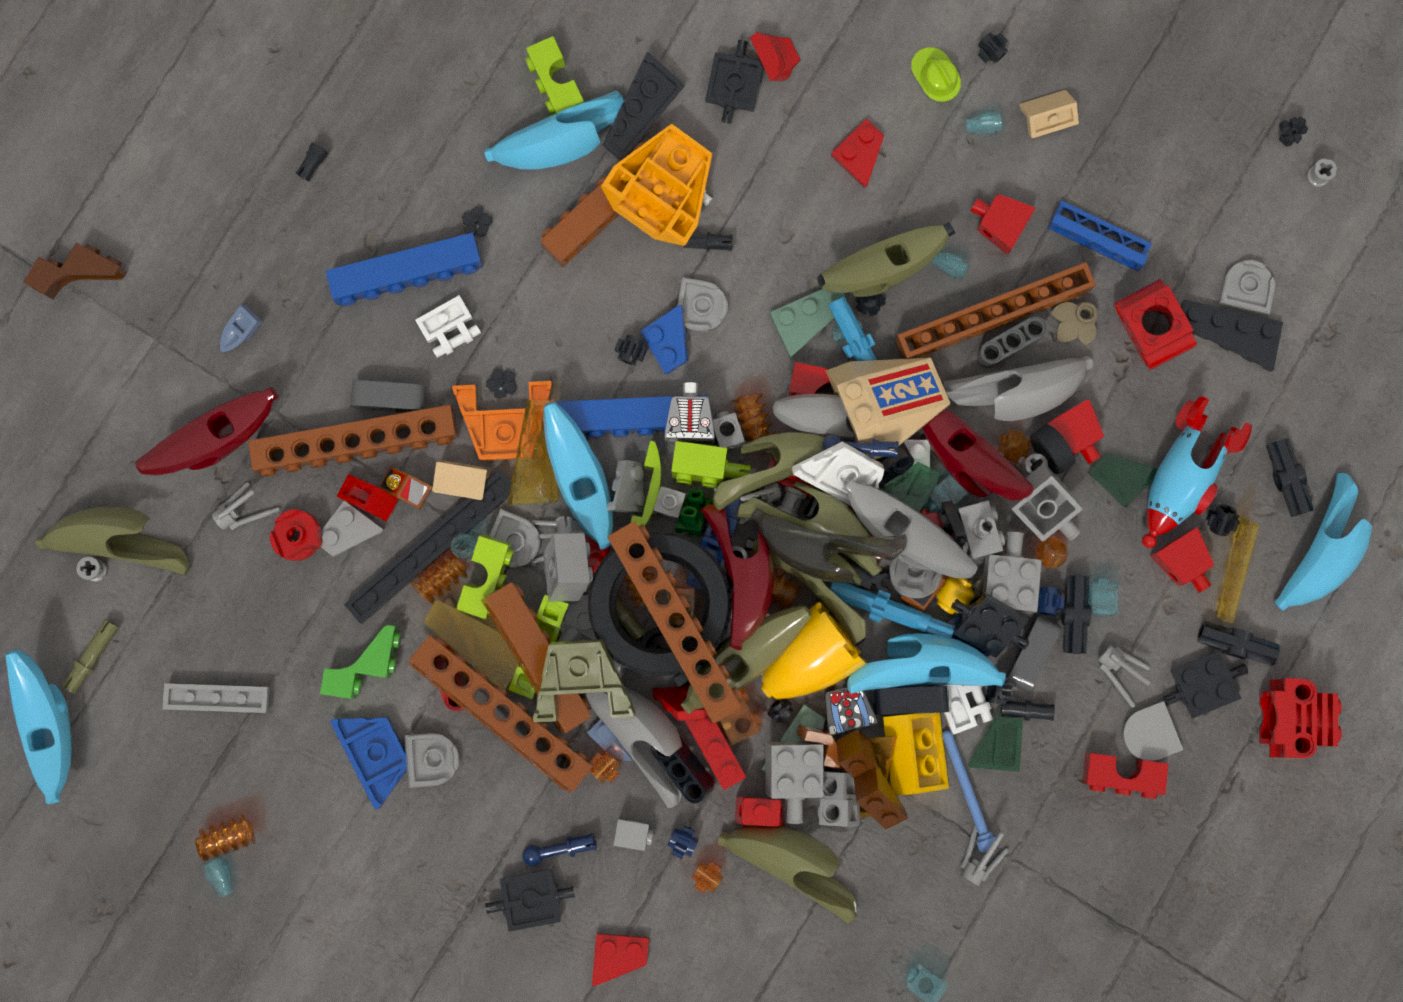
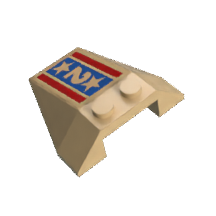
(888, 397)

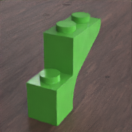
(375, 661)

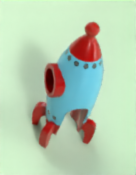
(1179, 483)

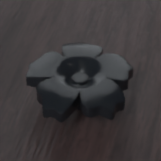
(476, 221)
(870, 303)
(501, 383)

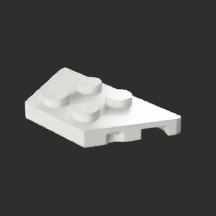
(835, 466)

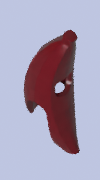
(209, 436)
(973, 460)
(750, 578)

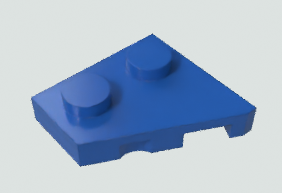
(667, 340)

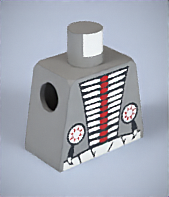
(689, 417)

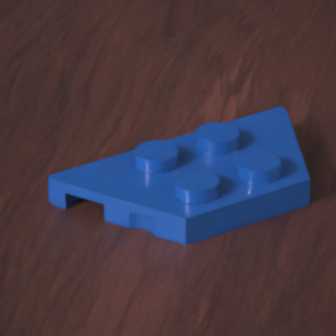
(374, 754)

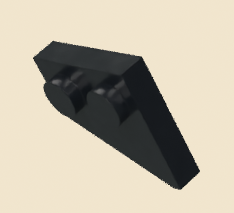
(951, 523)

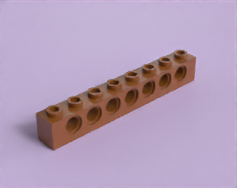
(995, 312)
(263, 449)
(622, 542)
(464, 696)

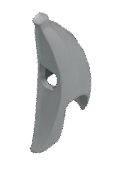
(1022, 390)
(815, 414)
(927, 543)
(638, 734)

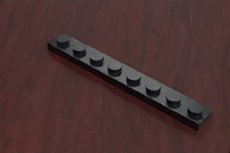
(428, 549)

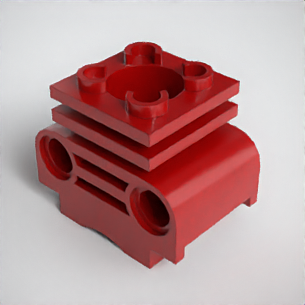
(1151, 348)
(1298, 718)

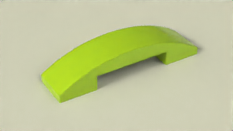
(651, 463)
(550, 618)

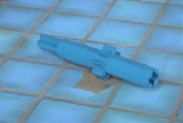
(857, 343)
(881, 606)

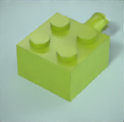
(704, 465)

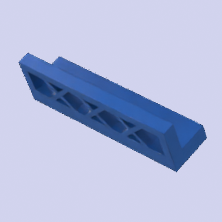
(1097, 241)

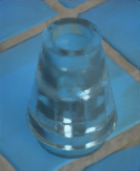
(985, 123)
(952, 264)
(460, 544)
(218, 876)

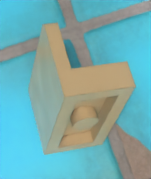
(1050, 113)
(460, 479)

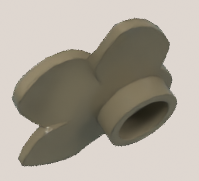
(1073, 325)

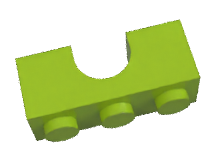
(545, 60)
(494, 556)

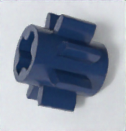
(1050, 601)
(683, 842)

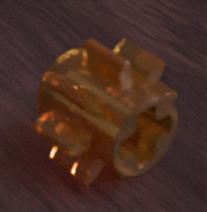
(1014, 445)
(604, 767)
(707, 877)

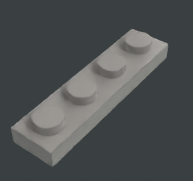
(216, 698)

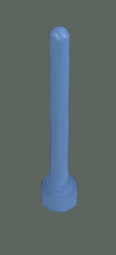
(985, 837)

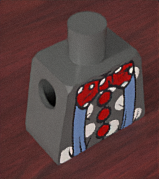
(846, 710)

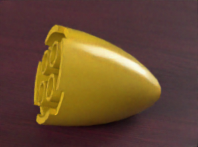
(814, 660)

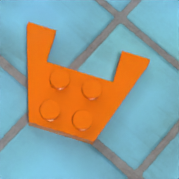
(496, 431)

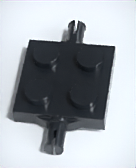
(734, 82)
(990, 625)
(1205, 684)
(530, 900)

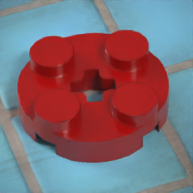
(309, 539)

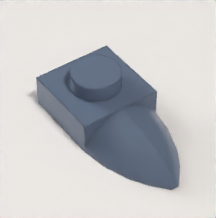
(239, 328)
(607, 741)

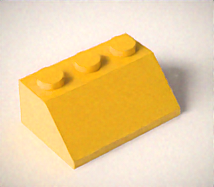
(918, 754)

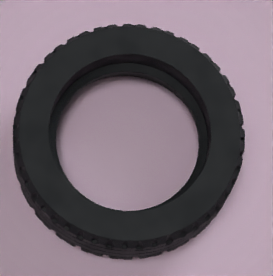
(603, 604)

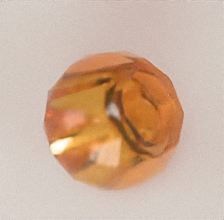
(1052, 552)

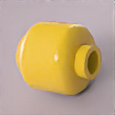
(954, 589)

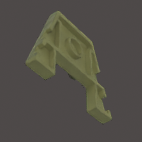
(580, 668)

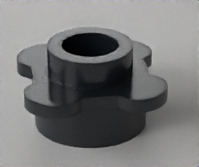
(780, 710)

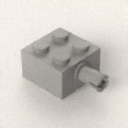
(1049, 506)
(981, 530)
(567, 563)
(1013, 577)
(794, 774)

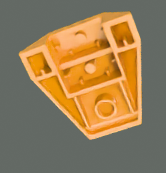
(661, 185)

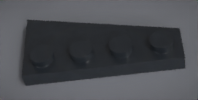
(645, 101)
(1239, 332)

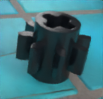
(992, 47)
(630, 350)
(1223, 520)

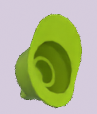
(936, 74)

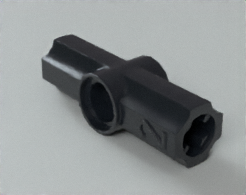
(1289, 477)
(1076, 614)
(1238, 643)

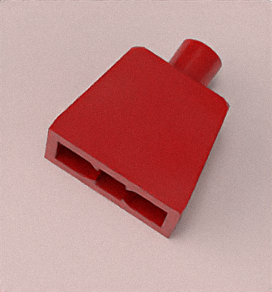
(1002, 220)
(1080, 430)
(1186, 560)
(759, 811)

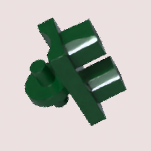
(691, 518)

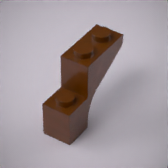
(81, 264)
(870, 784)

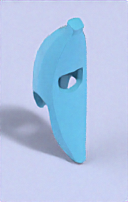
(558, 137)
(578, 474)
(1330, 557)
(926, 661)
(41, 724)

